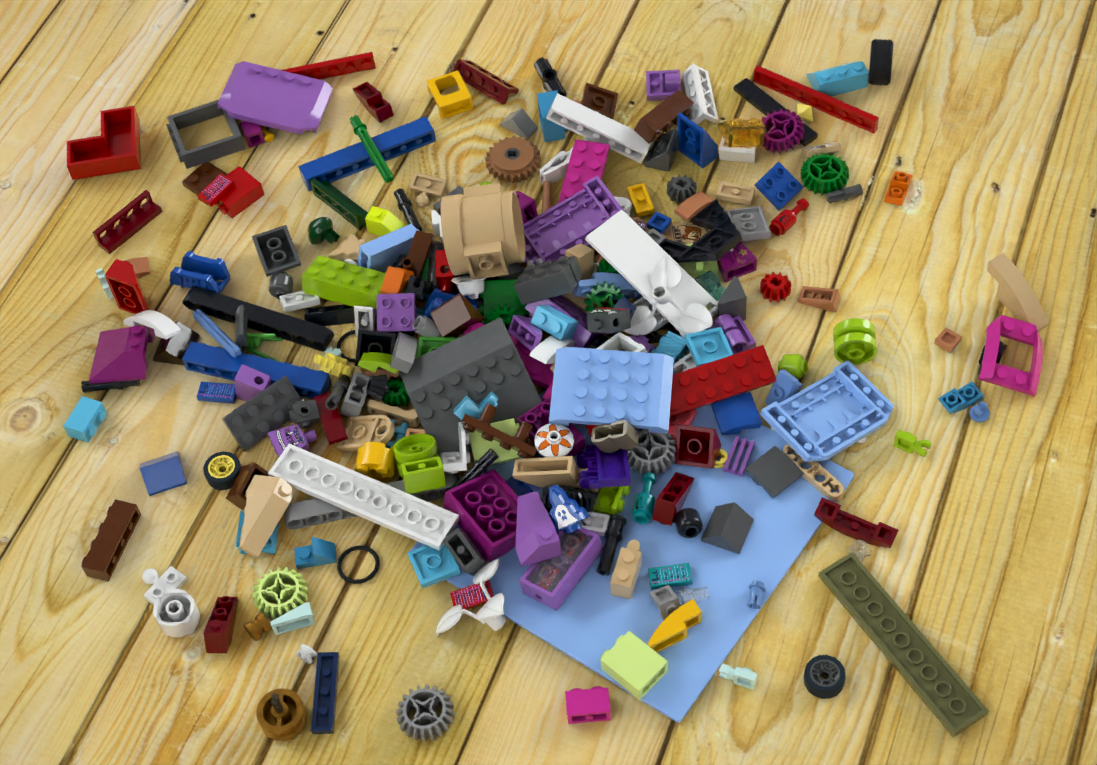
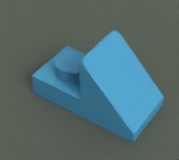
(319, 553)

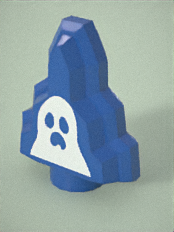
(565, 512)

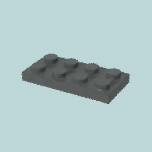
(262, 413)

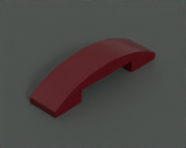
(853, 526)

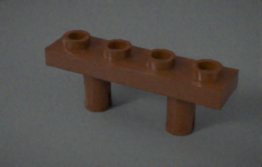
(490, 433)

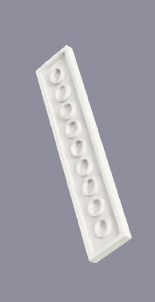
(365, 496)

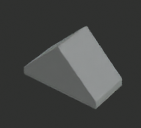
(519, 123)

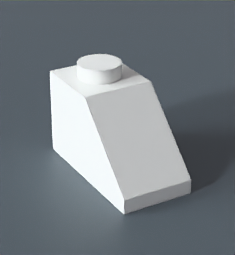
(365, 318)

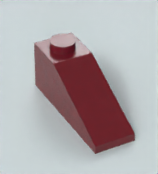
(672, 498)

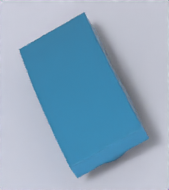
(961, 399)

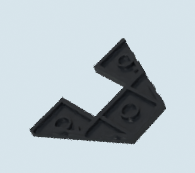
(711, 246)

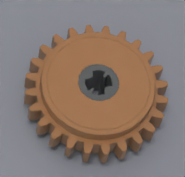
(513, 159)

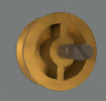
(281, 714)

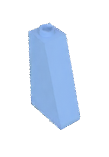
(386, 249)

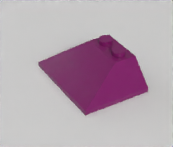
(121, 355)

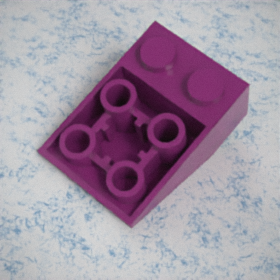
(539, 417)

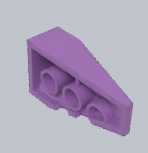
(534, 531)

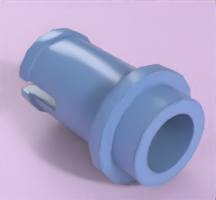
(756, 591)

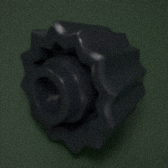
(377, 386)

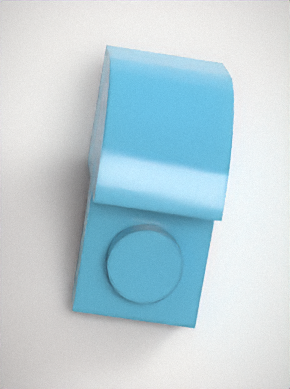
(470, 408)

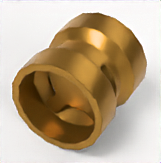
(258, 626)

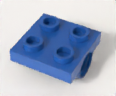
(778, 186)

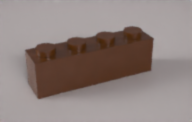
(663, 117)
(111, 540)

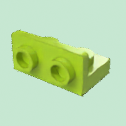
(611, 500)

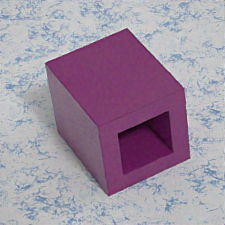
(252, 133)

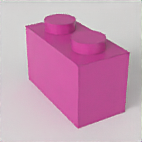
(588, 705)

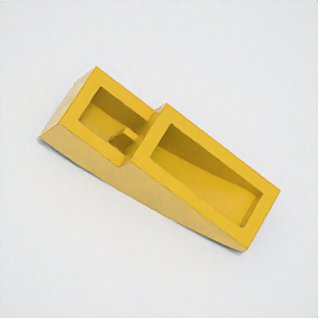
(675, 626)

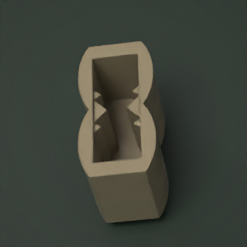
(615, 436)

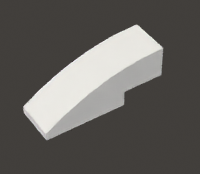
(546, 350)

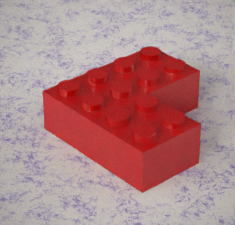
(111, 152)

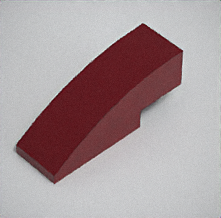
(373, 101)
(330, 420)

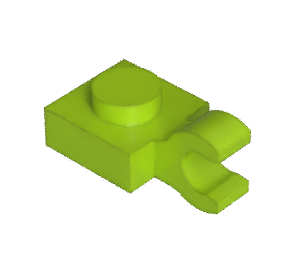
(909, 443)

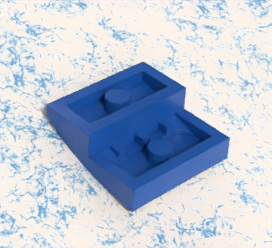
(736, 414)

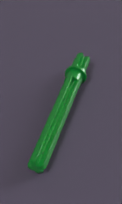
(361, 130)

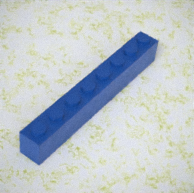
(356, 158)
(221, 364)

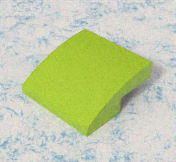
(373, 360)

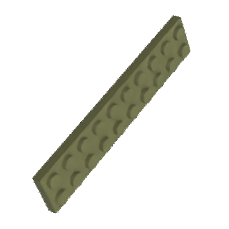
(903, 644)

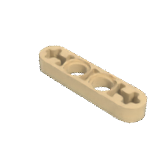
(817, 469)

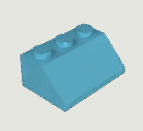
(840, 78)

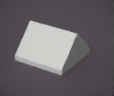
(737, 154)

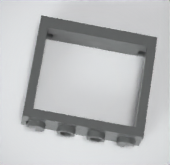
(209, 151)

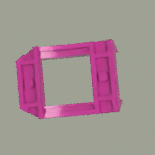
(1008, 376)

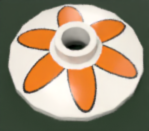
(554, 447)

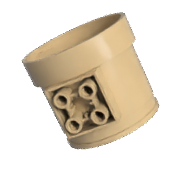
(482, 231)

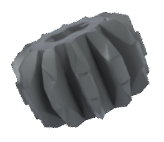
(681, 188)

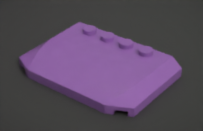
(275, 98)
(569, 222)

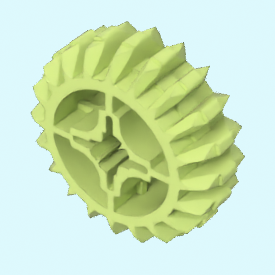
(270, 590)

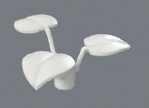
(664, 276)
(489, 613)

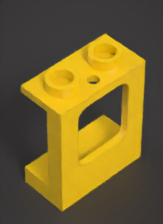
(454, 102)

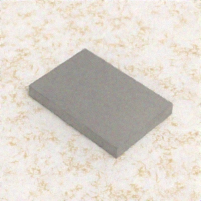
(750, 223)

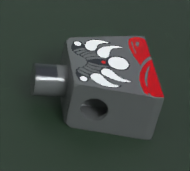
(601, 320)

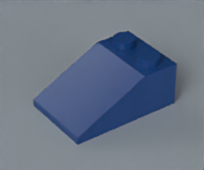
(695, 142)

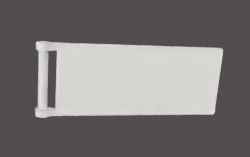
(635, 257)

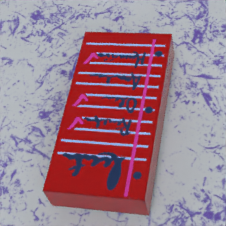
(215, 190)
(471, 596)

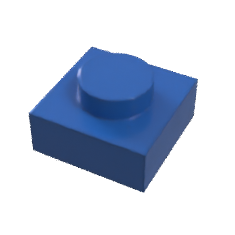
(659, 222)

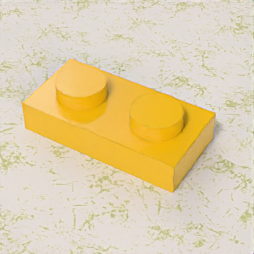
(640, 200)

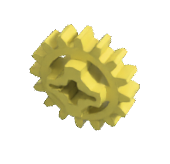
(333, 364)

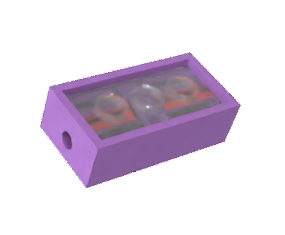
(556, 577)

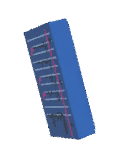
(217, 392)

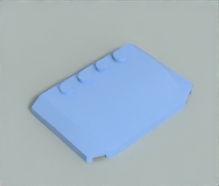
(829, 414)

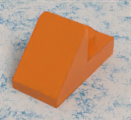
(395, 280)

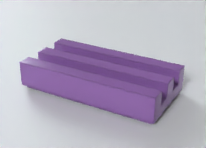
(743, 443)

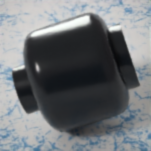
(688, 522)

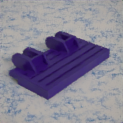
(603, 468)

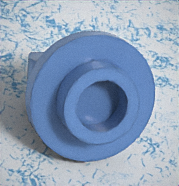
(979, 412)

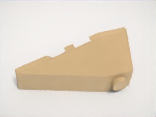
(264, 507)

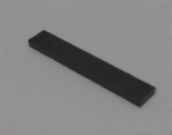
(765, 104)

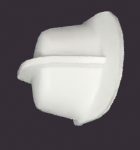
(469, 287)

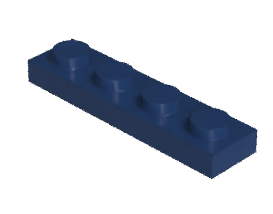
(325, 693)

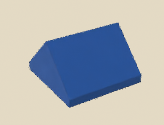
(163, 473)

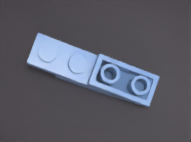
(619, 281)

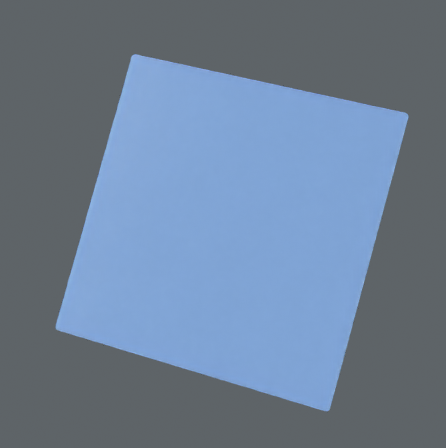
(595, 619)

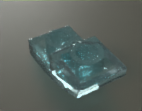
(711, 284)

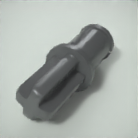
(844, 193)

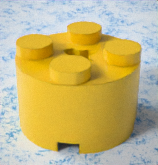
(376, 461)

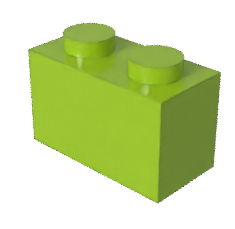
(423, 475)

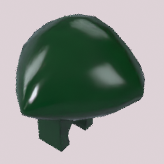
(320, 230)

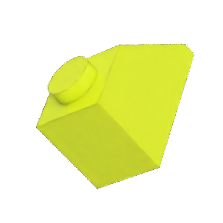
(382, 221)

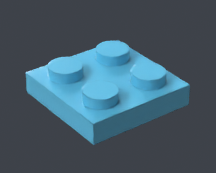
(708, 346)
(433, 565)

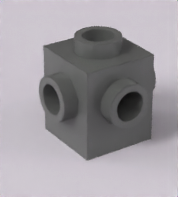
(304, 413)

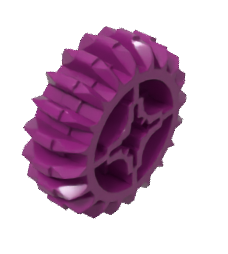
(782, 125)

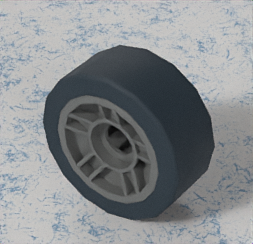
(819, 667)

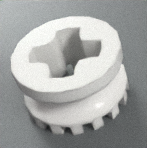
(306, 653)

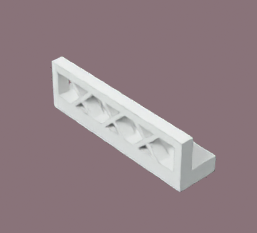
(694, 91)

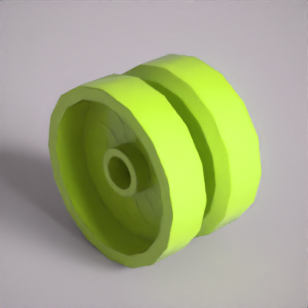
(854, 341)
(414, 448)

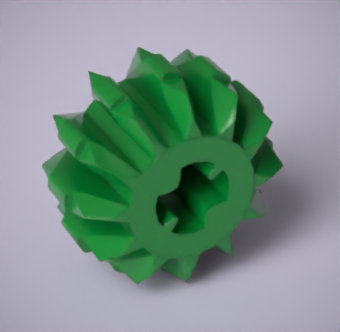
(397, 394)

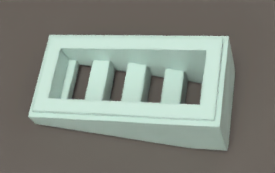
(295, 619)

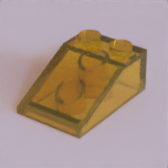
(743, 132)

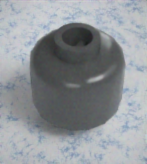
(280, 284)

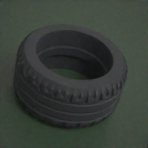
(880, 62)

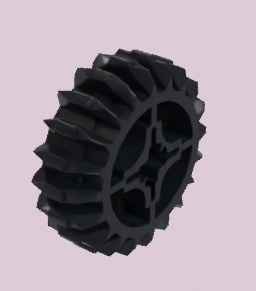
(583, 497)

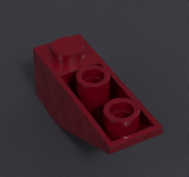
(220, 625)

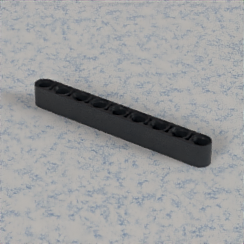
(260, 318)

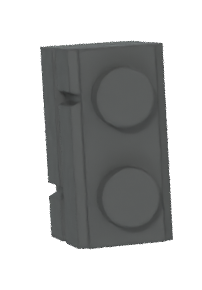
(465, 551)

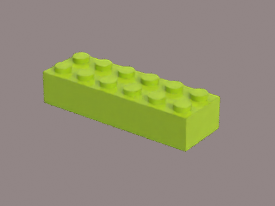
(343, 282)

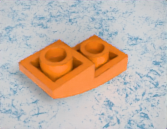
(898, 188)

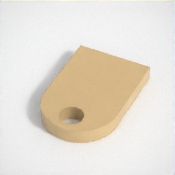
(366, 429)

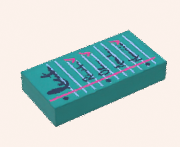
(670, 575)

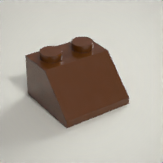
(238, 490)

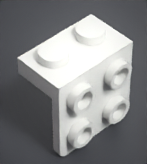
(457, 461)

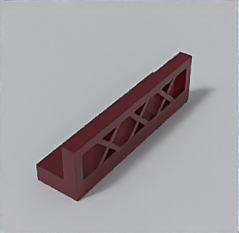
(485, 81)
(127, 225)

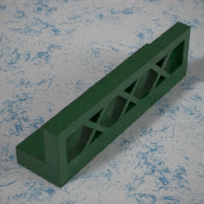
(339, 203)

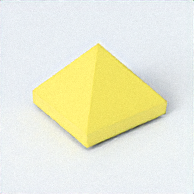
(805, 112)

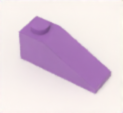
(525, 331)

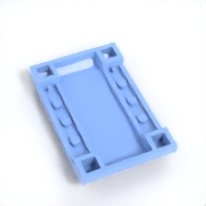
(611, 387)

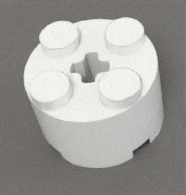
(176, 613)

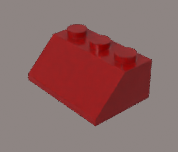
(126, 287)

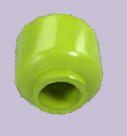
(793, 364)

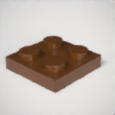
(599, 100)
(202, 177)

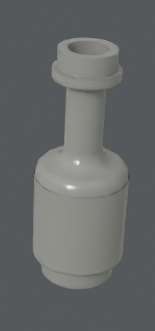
(426, 327)

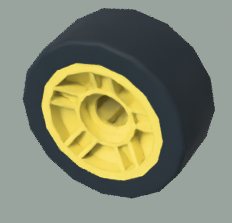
(223, 462)

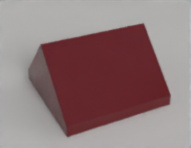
(696, 446)

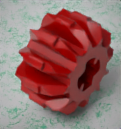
(775, 287)

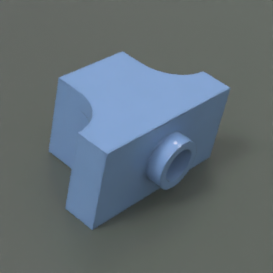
(783, 388)

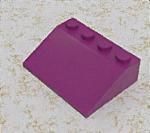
(486, 513)

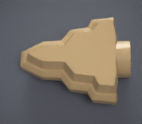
(348, 249)

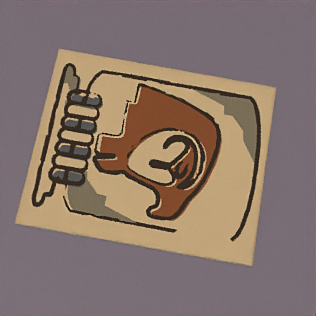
(687, 233)

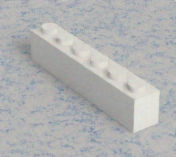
(597, 128)

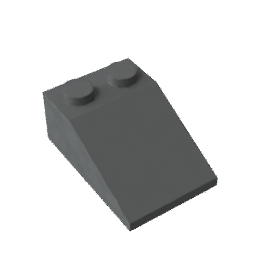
(276, 250)

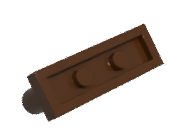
(418, 253)

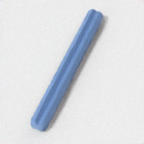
(216, 332)

